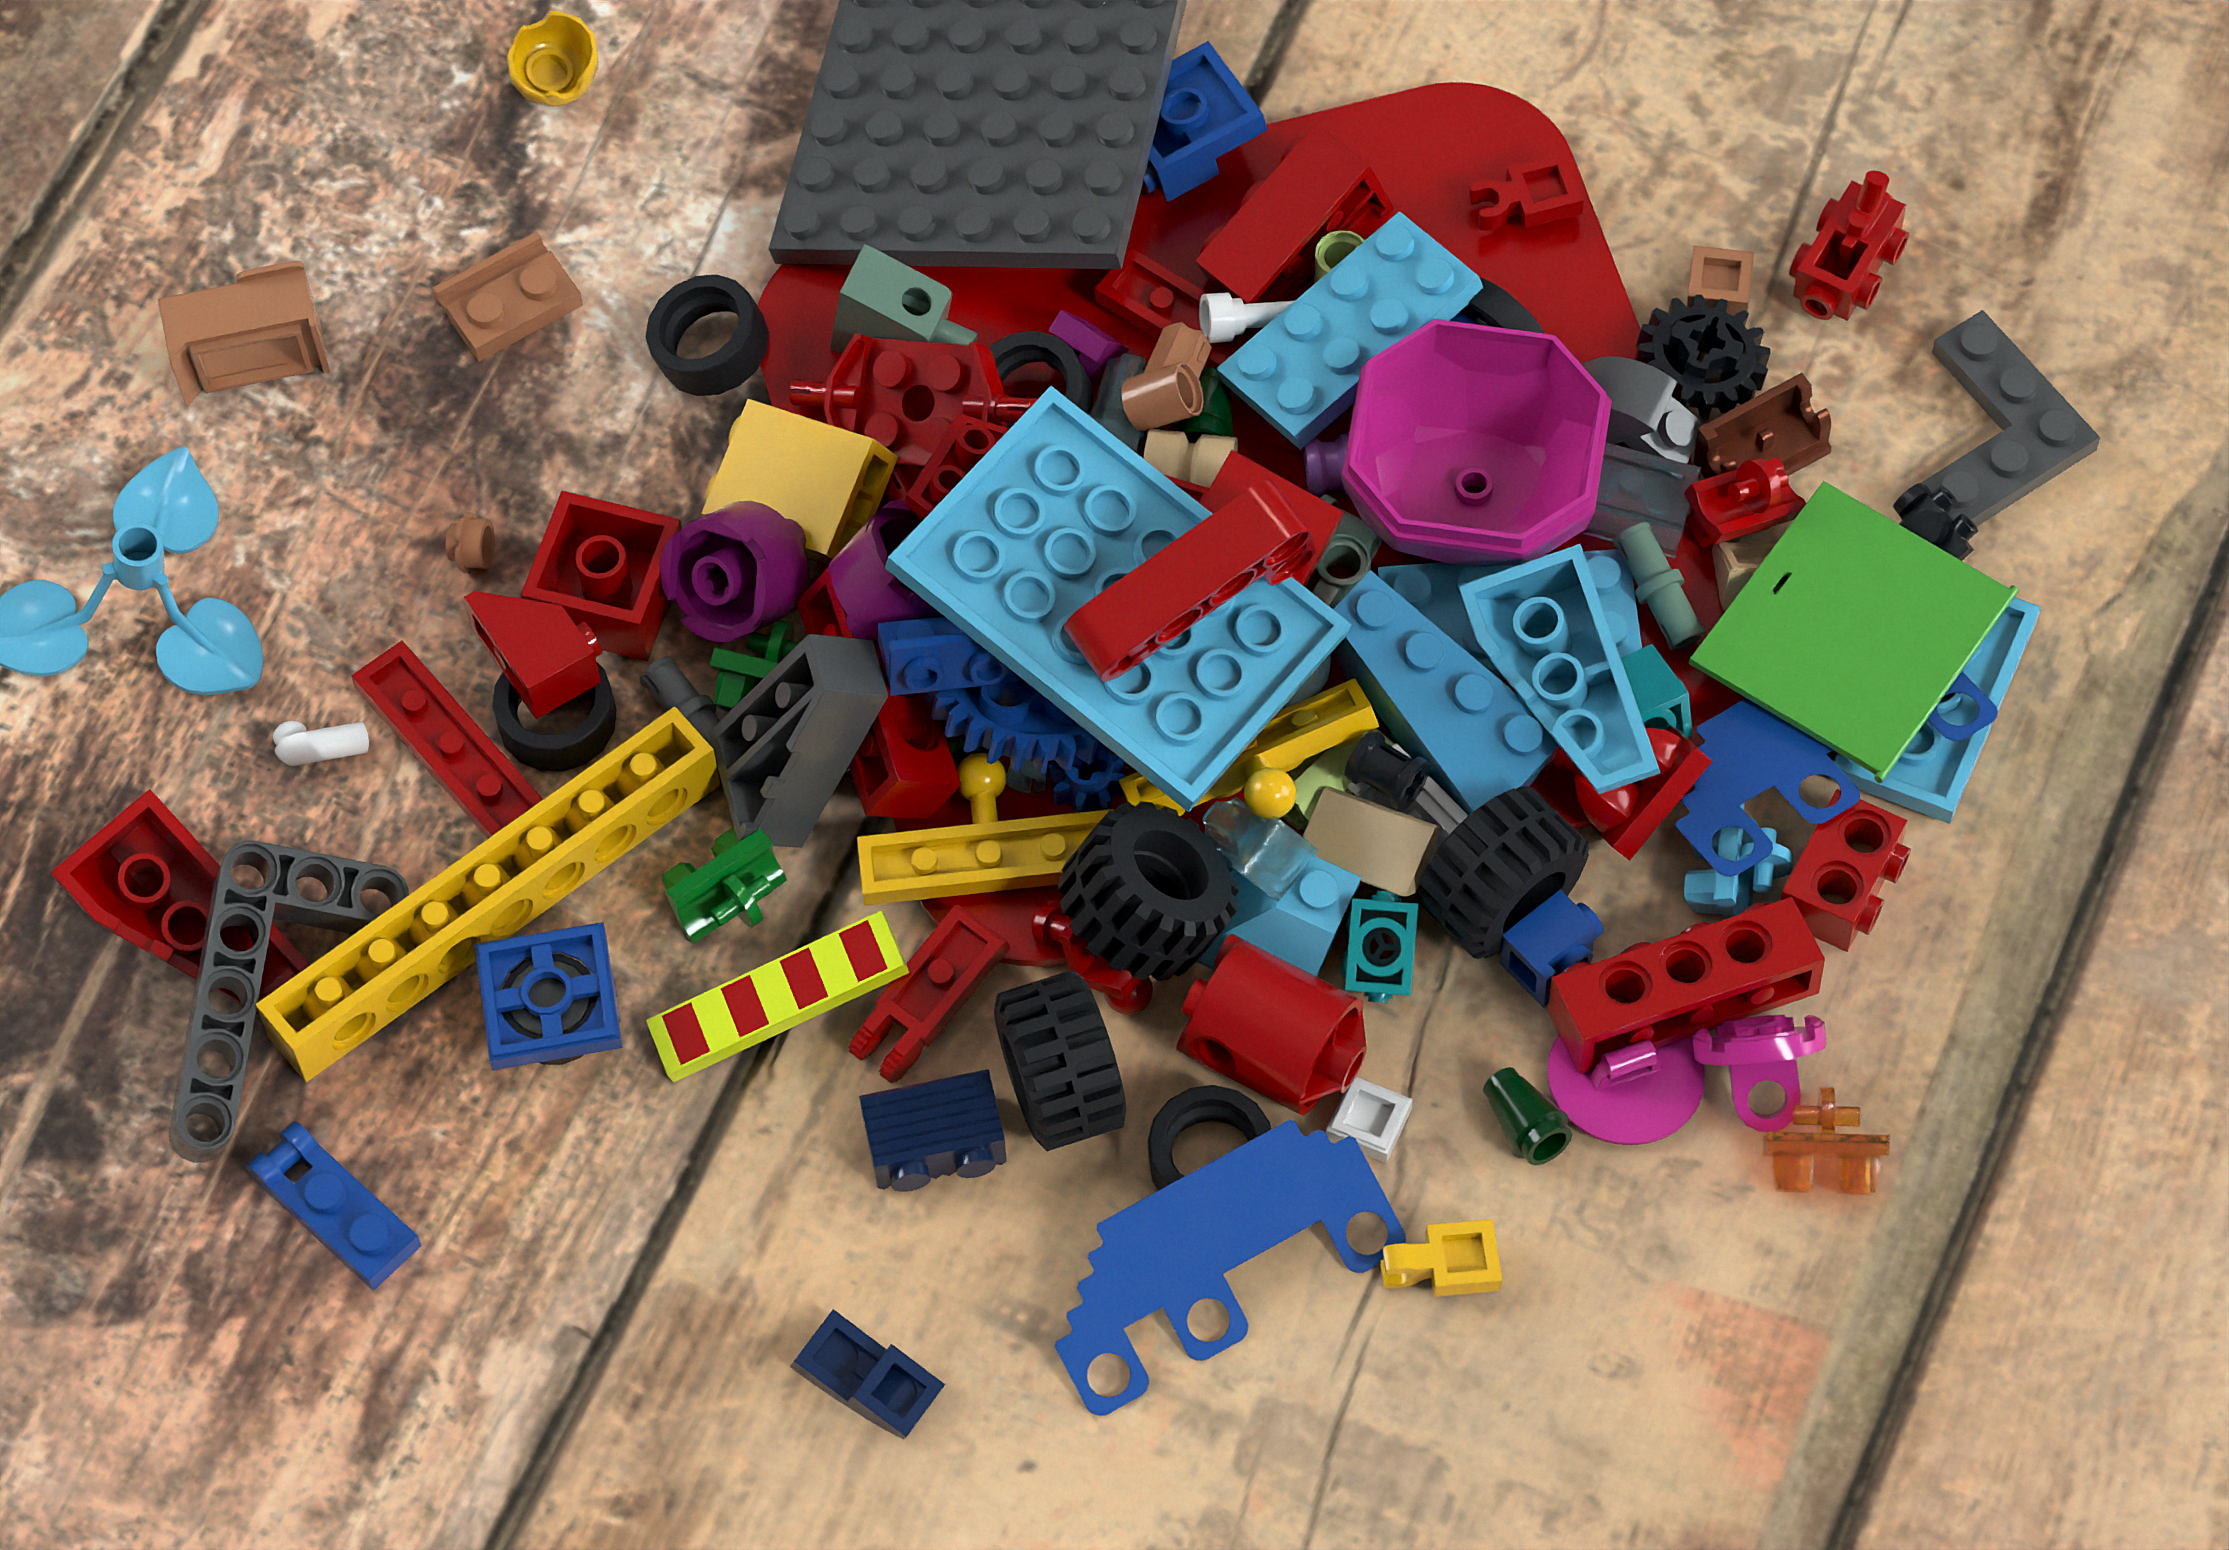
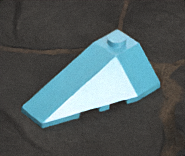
(1560, 657)

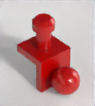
(1121, 990)

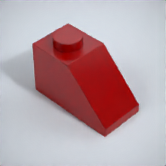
(536, 648)

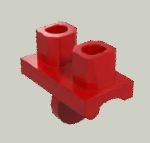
(1741, 502)

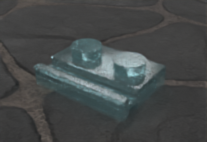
(1642, 489)

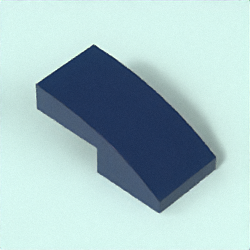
(866, 1376)

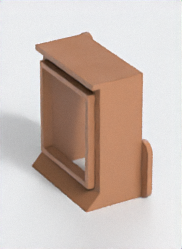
(244, 331)

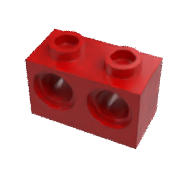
(1834, 867)

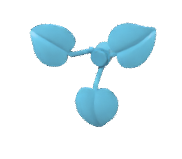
(157, 511)

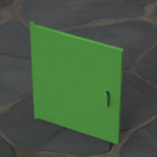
(1857, 632)

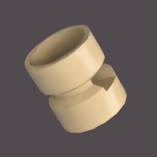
(1187, 461)

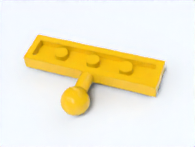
(1292, 735)
(973, 856)

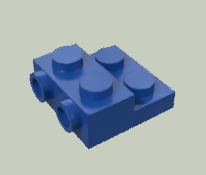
(1199, 120)

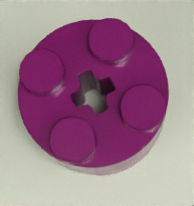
(735, 570)
(862, 582)

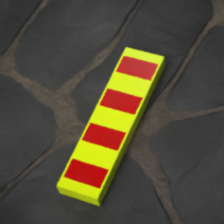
(777, 996)

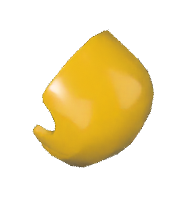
(553, 59)

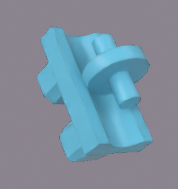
(1718, 894)

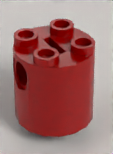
(1274, 1027)

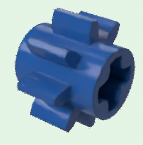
(1090, 794)

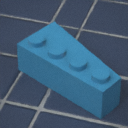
(1439, 698)

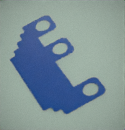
(1760, 751)
(1203, 1225)

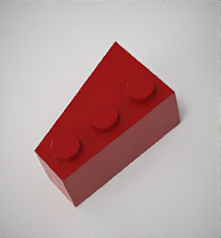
(1274, 235)

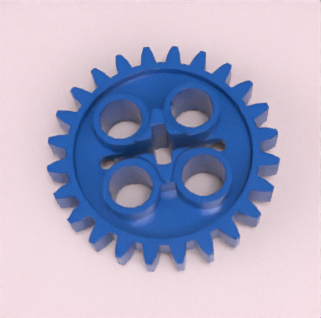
(1013, 723)

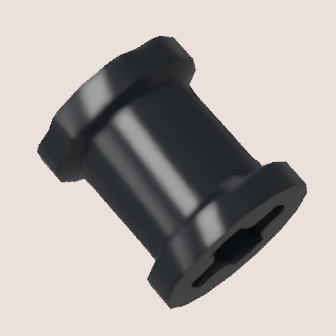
(1387, 770)

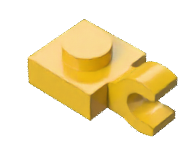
(1455, 1257)

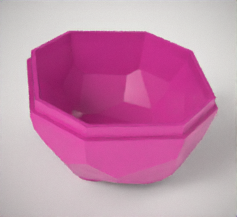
(1482, 412)

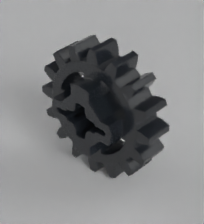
(1733, 359)

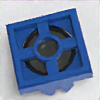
(550, 1002)

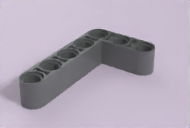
(244, 970)

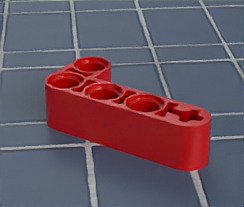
(1191, 578)

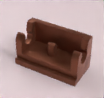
(1766, 427)

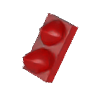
(1635, 811)

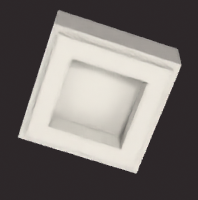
(1371, 1117)

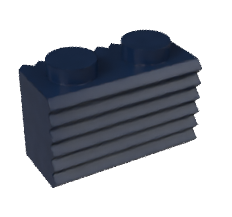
(933, 1131)

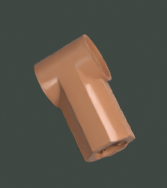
(1170, 383)

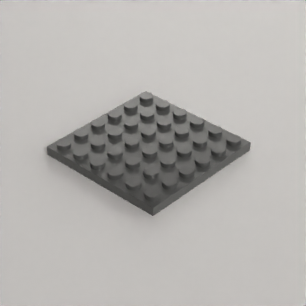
(979, 133)

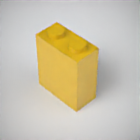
(805, 472)

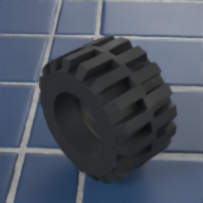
(1500, 868)
(1148, 891)
(1060, 1060)

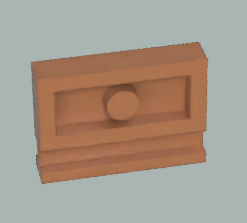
(507, 296)

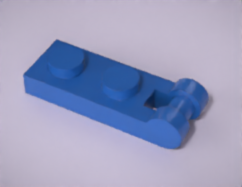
(334, 1207)

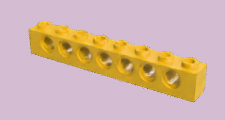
(489, 894)

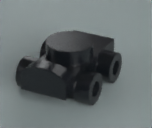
(1927, 517)

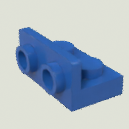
(936, 657)

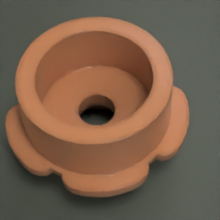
(471, 543)

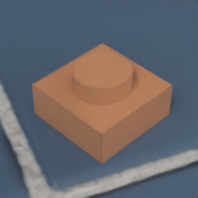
(1719, 275)

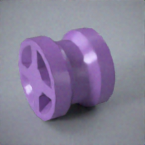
(1325, 464)

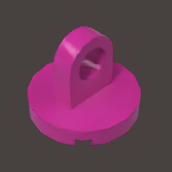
(1761, 1051)

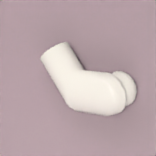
(300, 747)

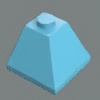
(1299, 925)

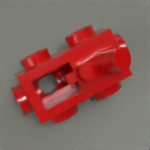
(1849, 250)

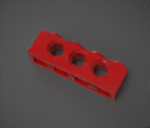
(905, 757)
(1783, 970)

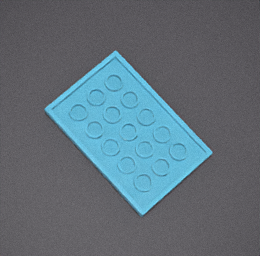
(1057, 522)

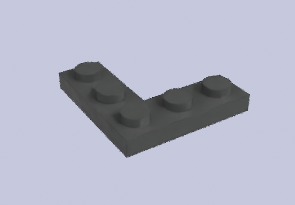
(2038, 425)

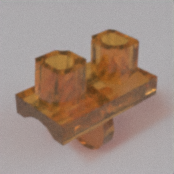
(1856, 1153)

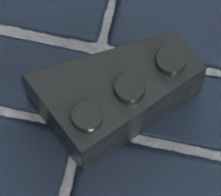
(797, 736)

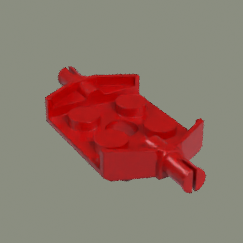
(880, 378)

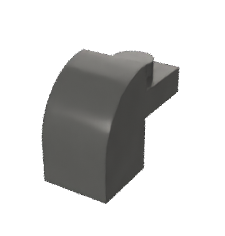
(1643, 408)

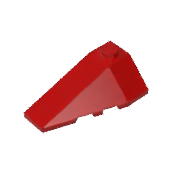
(155, 890)

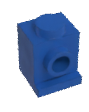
(1548, 943)

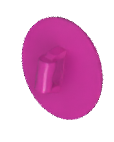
(1632, 1093)

